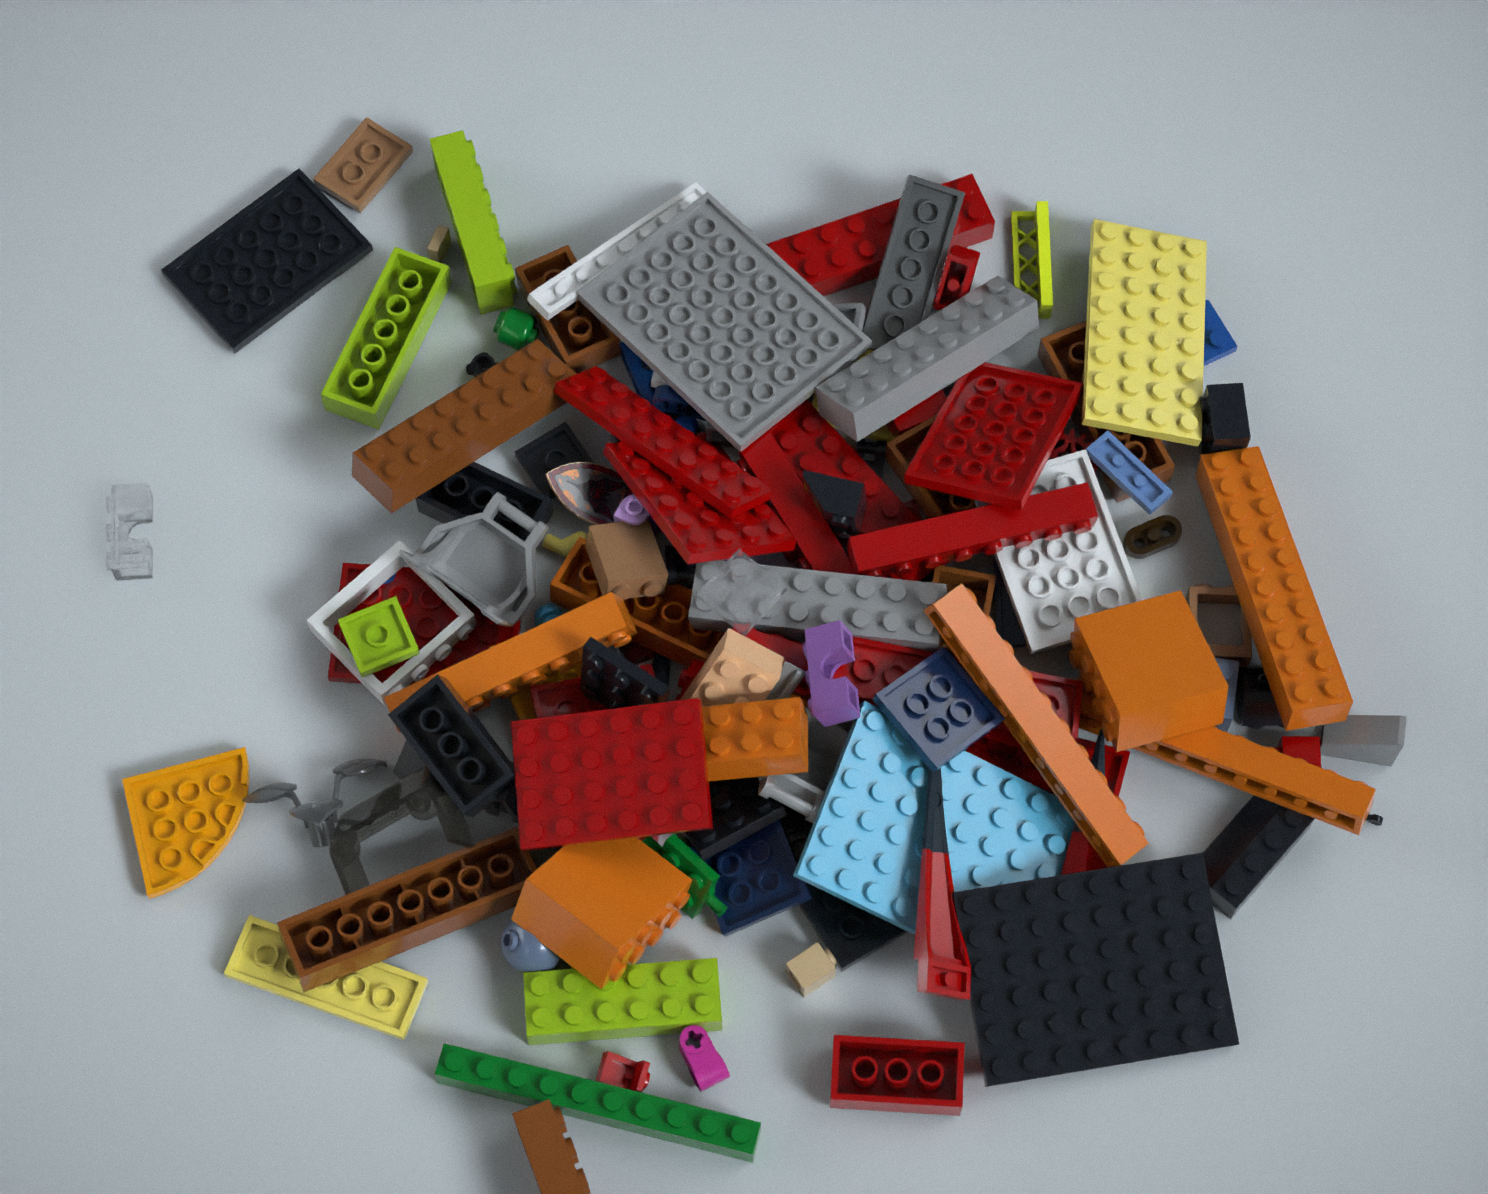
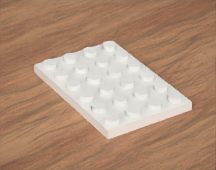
(1069, 575)

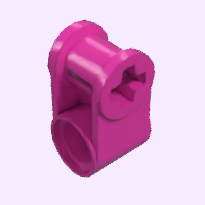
(704, 1062)

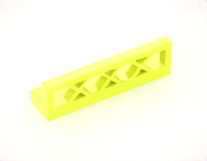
(1042, 257)

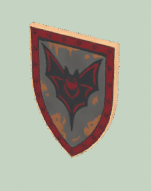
(589, 490)

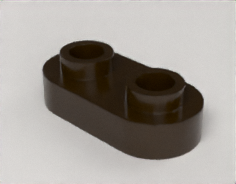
(1151, 538)

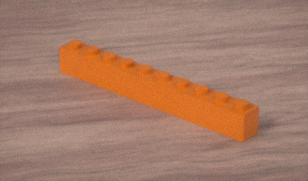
(1036, 726)
(1259, 772)

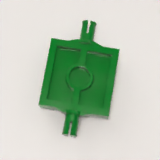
(702, 875)

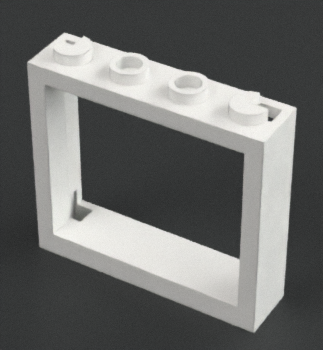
(358, 591)

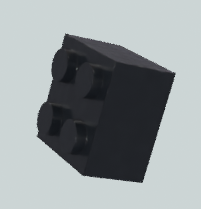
(1224, 418)

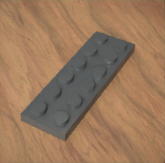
(912, 259)

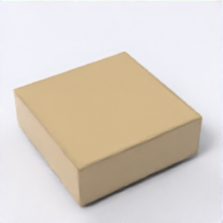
(439, 244)

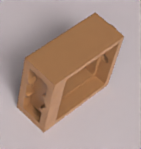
(1207, 594)

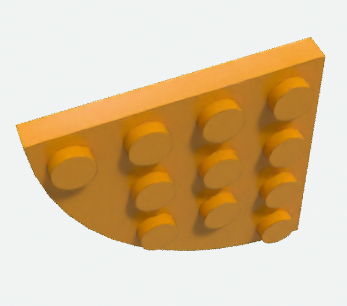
(186, 816)

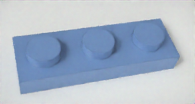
(1128, 472)

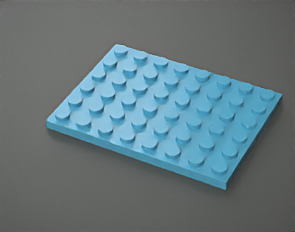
(873, 820)

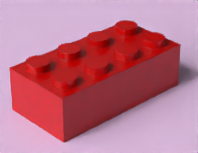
(897, 1075)

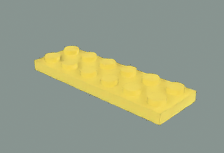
(372, 997)

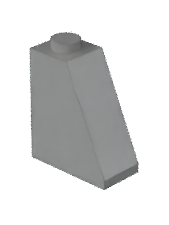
(1364, 738)

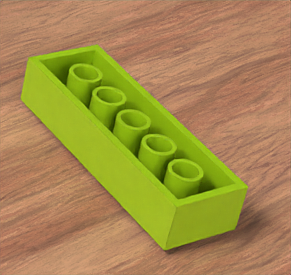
(474, 222)
(386, 338)
(641, 1003)

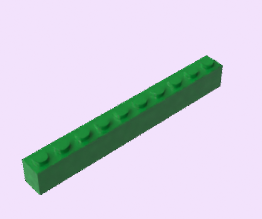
(599, 1102)

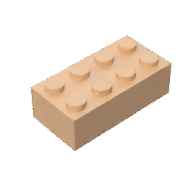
(736, 672)

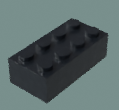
(472, 490)
(454, 745)

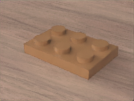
(363, 165)

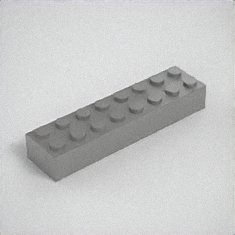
(927, 358)
(867, 605)

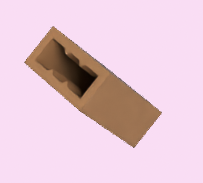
(626, 559)

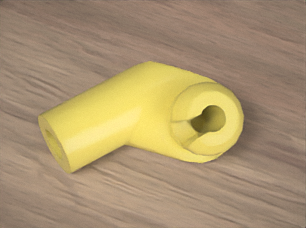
(562, 546)

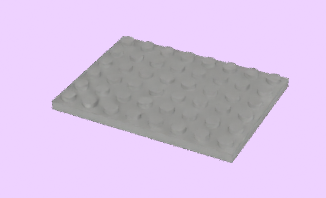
(723, 320)

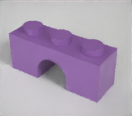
(826, 650)

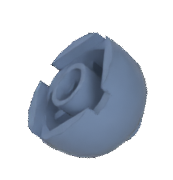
(524, 950)

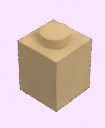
(811, 968)

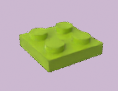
(378, 636)

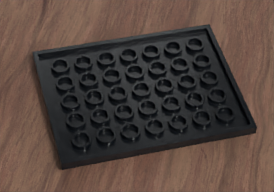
(1095, 969)

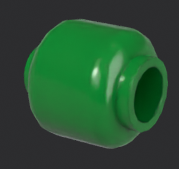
(515, 328)

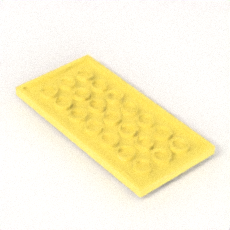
(1145, 333)

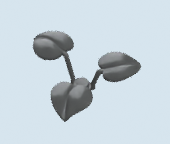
(316, 815)

